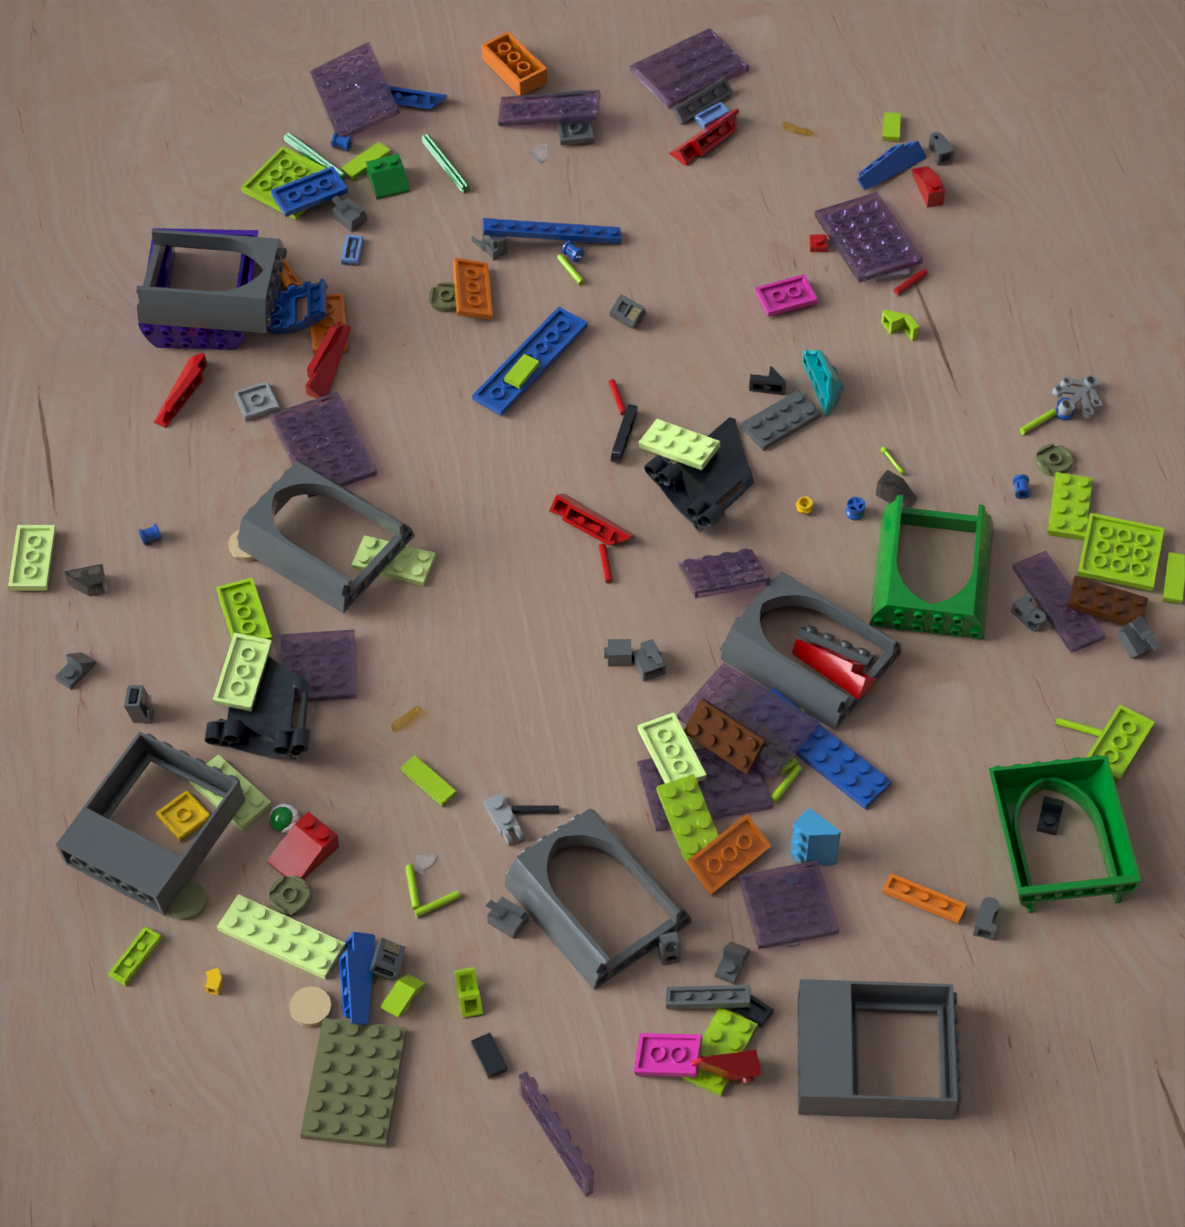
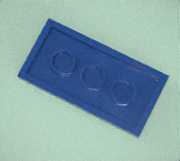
(309, 191)

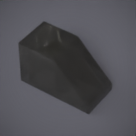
(891, 486)
(88, 580)

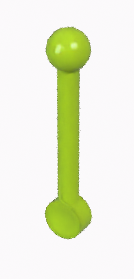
(884, 450)

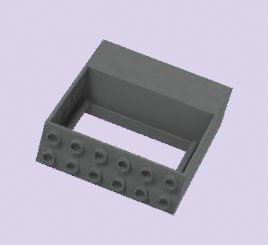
(129, 860)
(830, 1047)

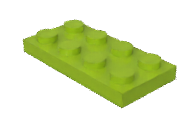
(1070, 506)
(243, 609)
(1122, 739)
(687, 815)
(724, 1035)

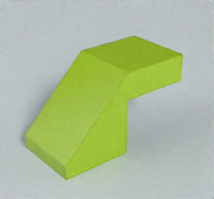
(897, 321)
(468, 992)
(401, 995)

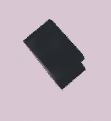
(768, 384)
(1050, 815)

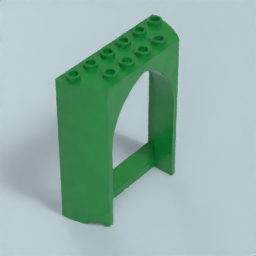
(899, 608)
(1093, 788)

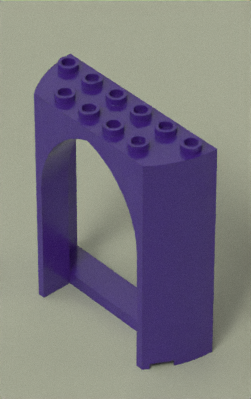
(189, 337)

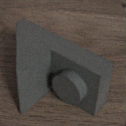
(75, 670)
(731, 962)

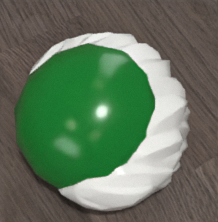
(283, 817)

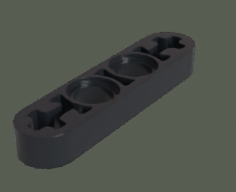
(624, 433)

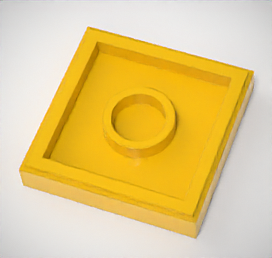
(183, 816)

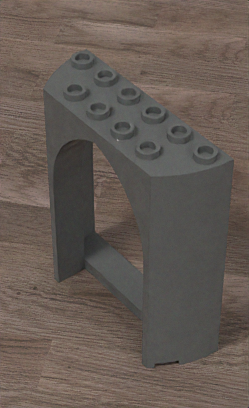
(236, 309)
(265, 543)
(755, 657)
(531, 887)

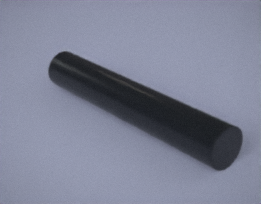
(525, 809)

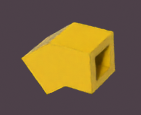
(214, 982)

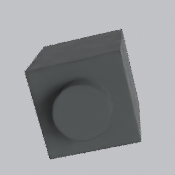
(618, 652)

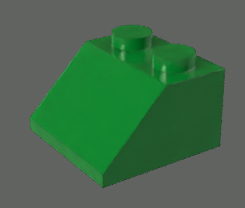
(387, 176)

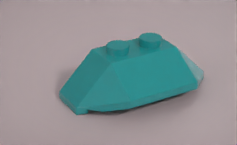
(823, 378)

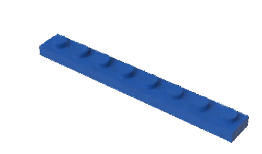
(551, 231)

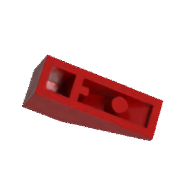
(929, 186)
(732, 1066)

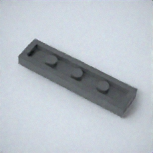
(702, 100)
(842, 647)
(708, 997)

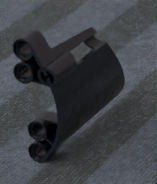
(699, 491)
(269, 725)

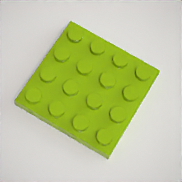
(279, 170)
(1121, 552)

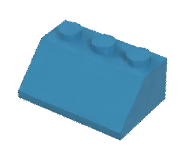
(814, 839)

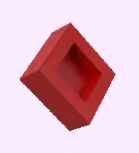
(818, 243)

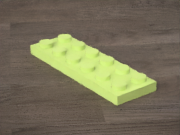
(281, 936)

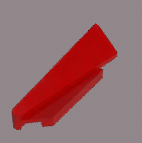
(706, 138)
(326, 360)
(183, 389)
(588, 520)
(835, 667)

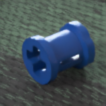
(341, 142)
(572, 251)
(1022, 489)
(150, 534)

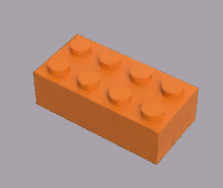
(514, 63)

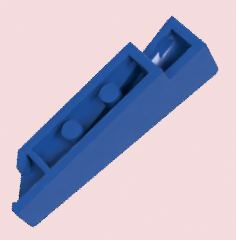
(416, 98)
(890, 163)
(356, 978)

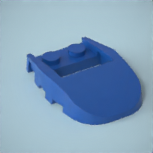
(285, 313)

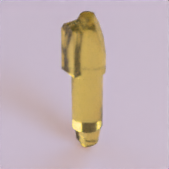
(790, 127)
(401, 721)

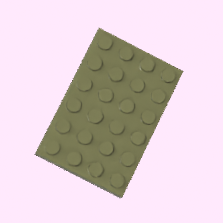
(354, 1083)

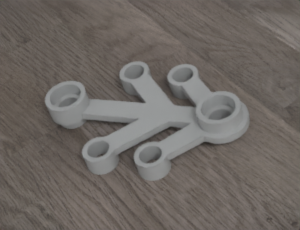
(1087, 384)

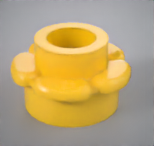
(804, 501)

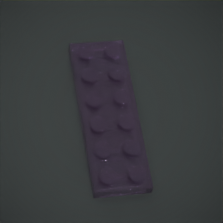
(549, 108)
(1052, 594)
(559, 1137)

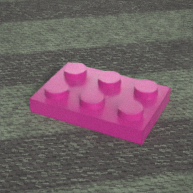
(786, 295)
(667, 1054)

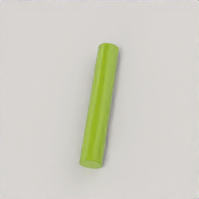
(570, 269)
(1028, 427)
(1078, 727)
(786, 783)
(412, 886)
(437, 904)

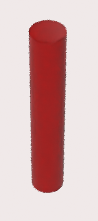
(910, 282)
(617, 396)
(605, 563)

